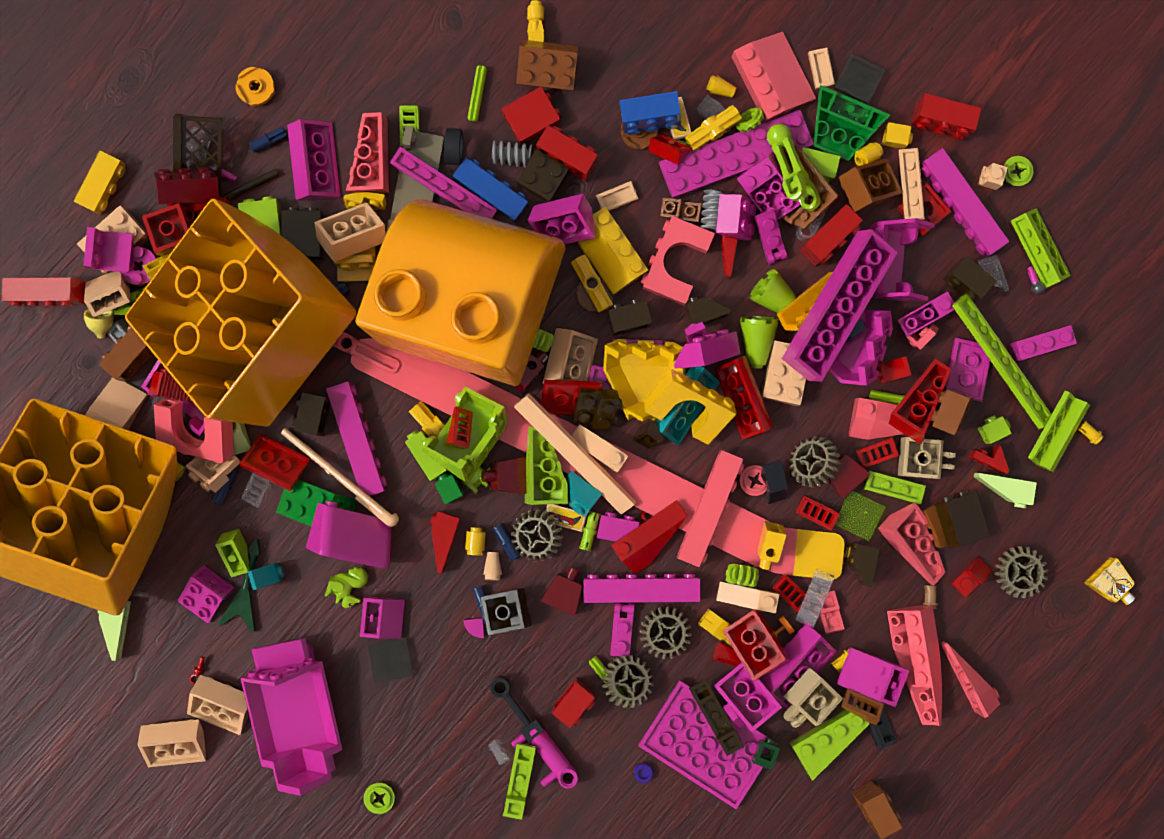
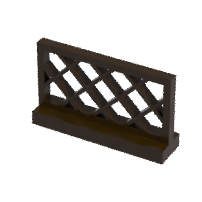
(180, 143)

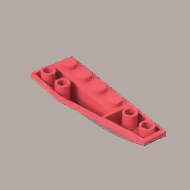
(917, 650)

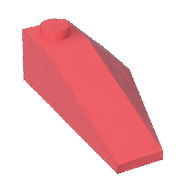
(979, 693)

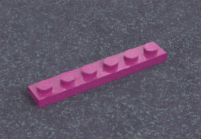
(440, 184)

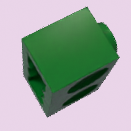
(449, 488)

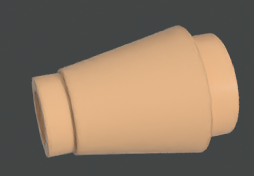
(492, 567)

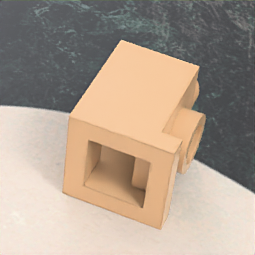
(992, 176)

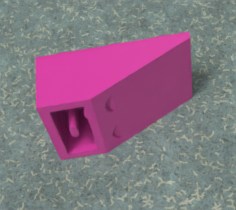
(765, 187)
(873, 676)

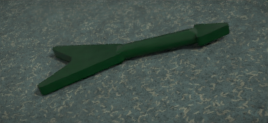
(242, 601)

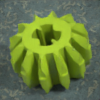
(543, 340)
(742, 575)

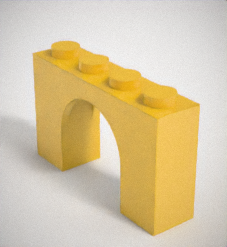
(677, 388)

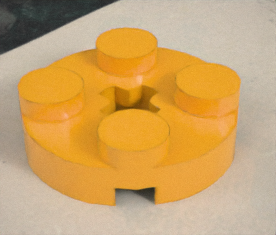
(244, 85)

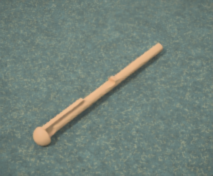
(389, 519)

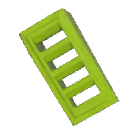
(402, 118)

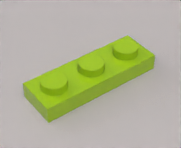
(894, 487)

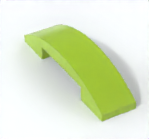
(519, 781)

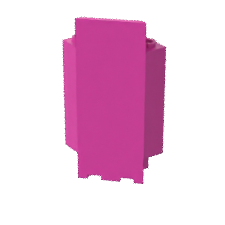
(292, 716)

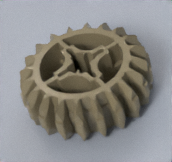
(807, 454)
(522, 530)
(1034, 563)
(673, 627)
(629, 689)

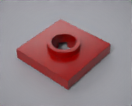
(936, 206)

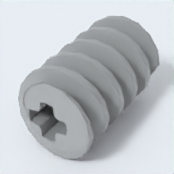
(511, 154)
(711, 212)

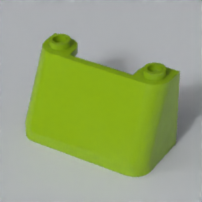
(487, 426)

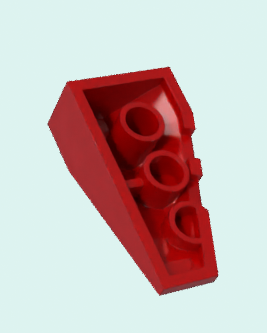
(647, 540)

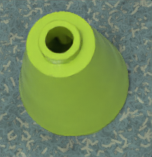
(772, 292)
(758, 338)

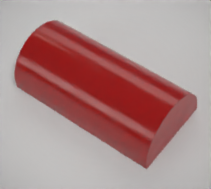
(740, 386)

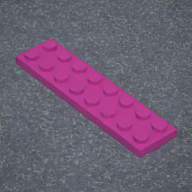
(729, 155)

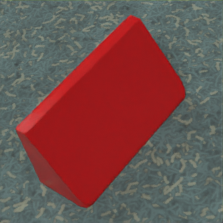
(668, 148)

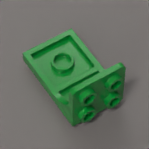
(303, 500)

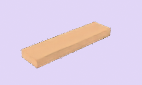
(911, 183)

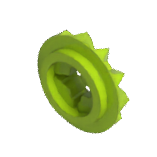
(750, 119)
(1021, 163)
(379, 807)

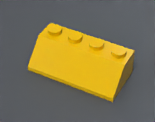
(612, 253)

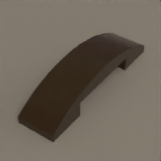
(716, 717)

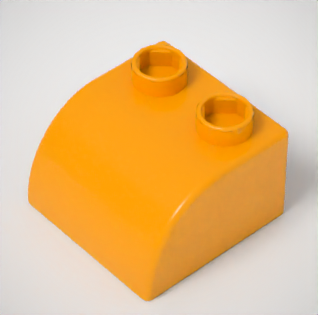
(460, 289)
(238, 316)
(81, 505)

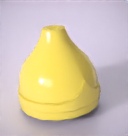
(99, 324)

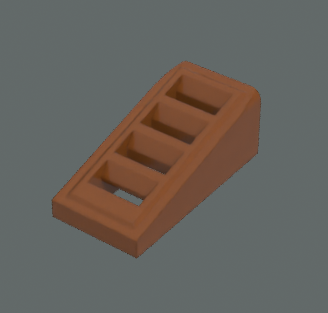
(871, 703)

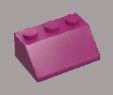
(564, 218)
(708, 349)
(748, 697)

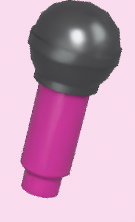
(225, 174)
(1037, 287)

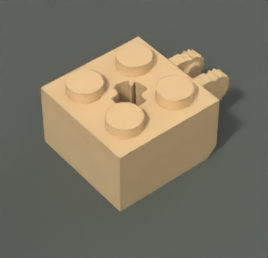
(931, 451)
(810, 699)

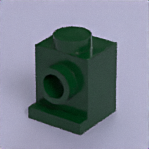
(766, 760)

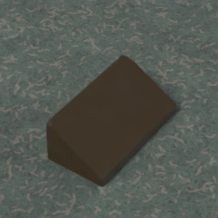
(648, 435)

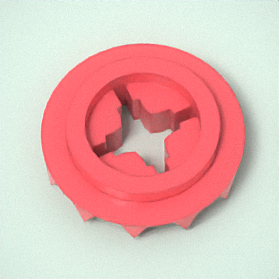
(745, 483)

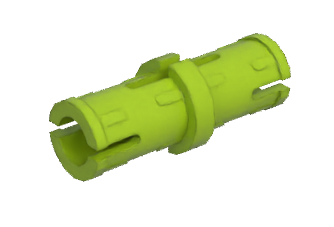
(589, 531)

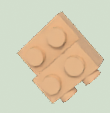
(211, 474)

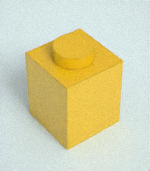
(897, 135)

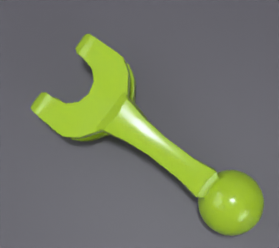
(795, 183)

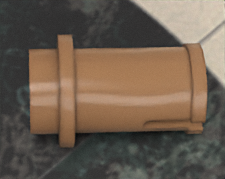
(930, 596)

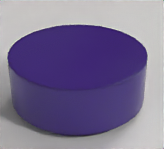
(643, 772)

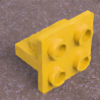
(356, 267)

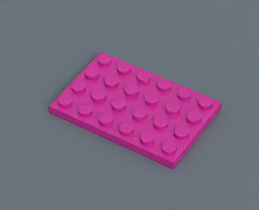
(689, 746)

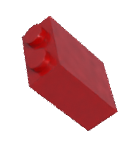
(531, 115)

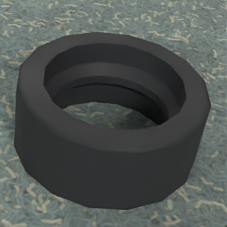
(453, 146)

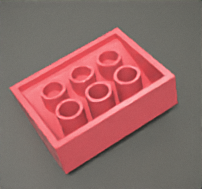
(773, 76)

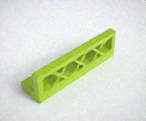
(1039, 249)
(1059, 432)

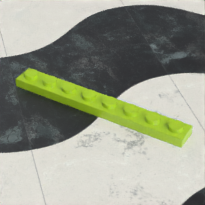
(1002, 361)

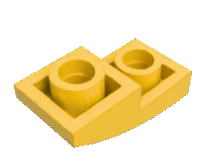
(374, 200)

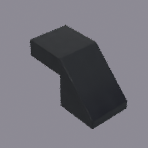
(775, 481)

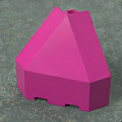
(859, 358)

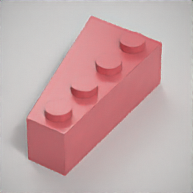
(371, 161)

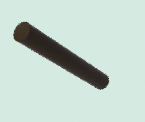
(252, 184)

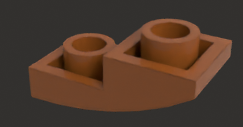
(683, 210)
(935, 525)

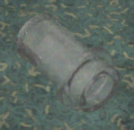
(498, 751)

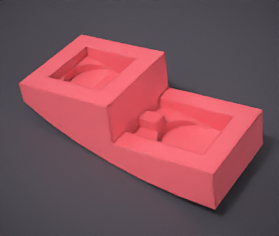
(831, 615)

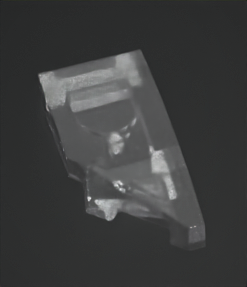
(993, 268)

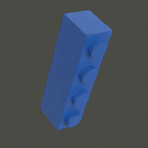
(491, 190)

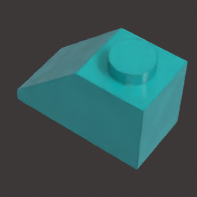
(581, 494)
(266, 576)

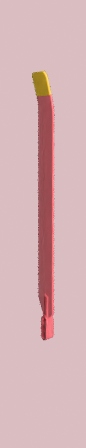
(645, 482)

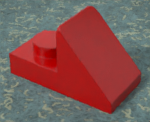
(995, 461)
(971, 577)

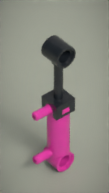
(537, 736)

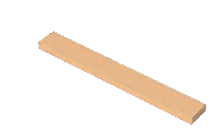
(574, 453)

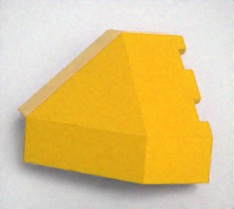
(637, 370)

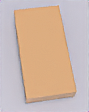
(821, 68)
(617, 196)

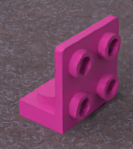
(108, 250)
(205, 593)

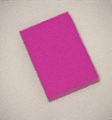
(968, 368)

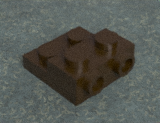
(597, 408)

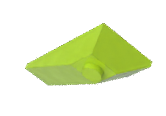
(543, 472)

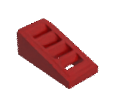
(728, 253)
(453, 430)
(865, 464)
(832, 521)
(779, 583)
(725, 655)

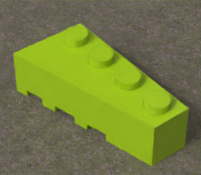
(826, 741)

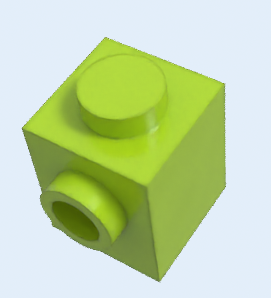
(994, 429)

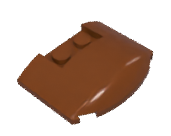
(827, 193)

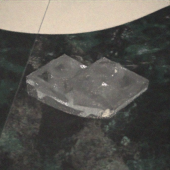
(711, 107)

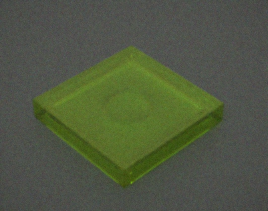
(859, 515)

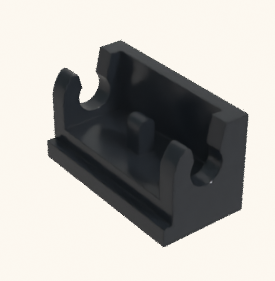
(882, 732)

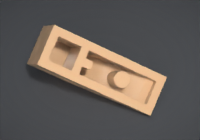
(600, 448)
(748, 597)

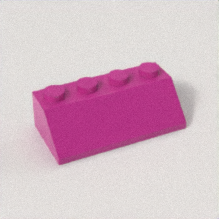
(313, 160)
(806, 651)

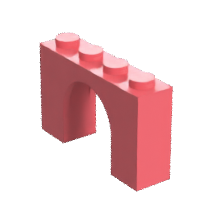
(676, 233)
(171, 430)

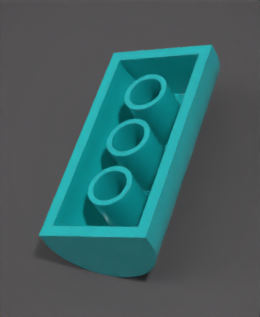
(682, 415)

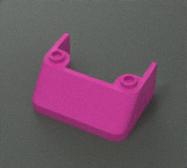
(897, 235)

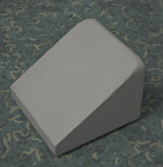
(118, 329)

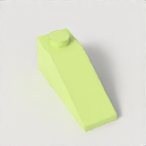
(1012, 490)
(114, 631)

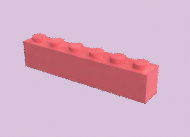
(709, 508)

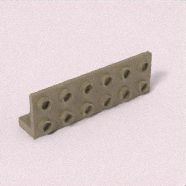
(426, 148)

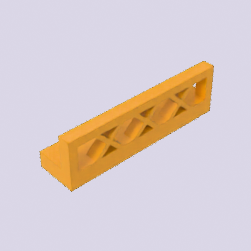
(795, 313)

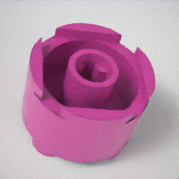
(139, 257)

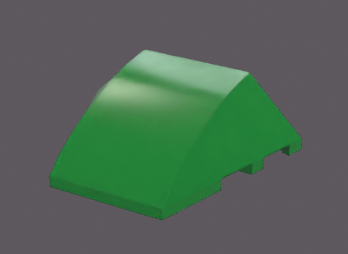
(844, 123)

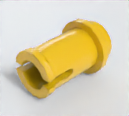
(1090, 432)
(839, 662)

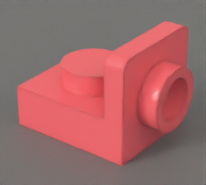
(926, 335)

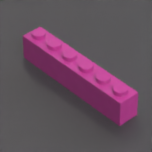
(964, 203)
(356, 439)
(641, 589)

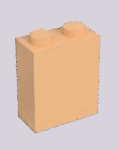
(106, 293)

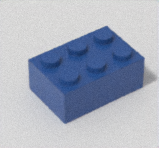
(650, 113)

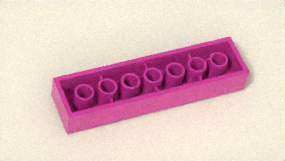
(839, 305)

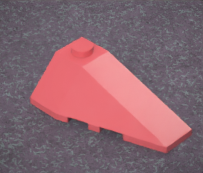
(871, 419)
(910, 537)

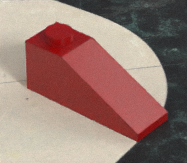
(443, 535)

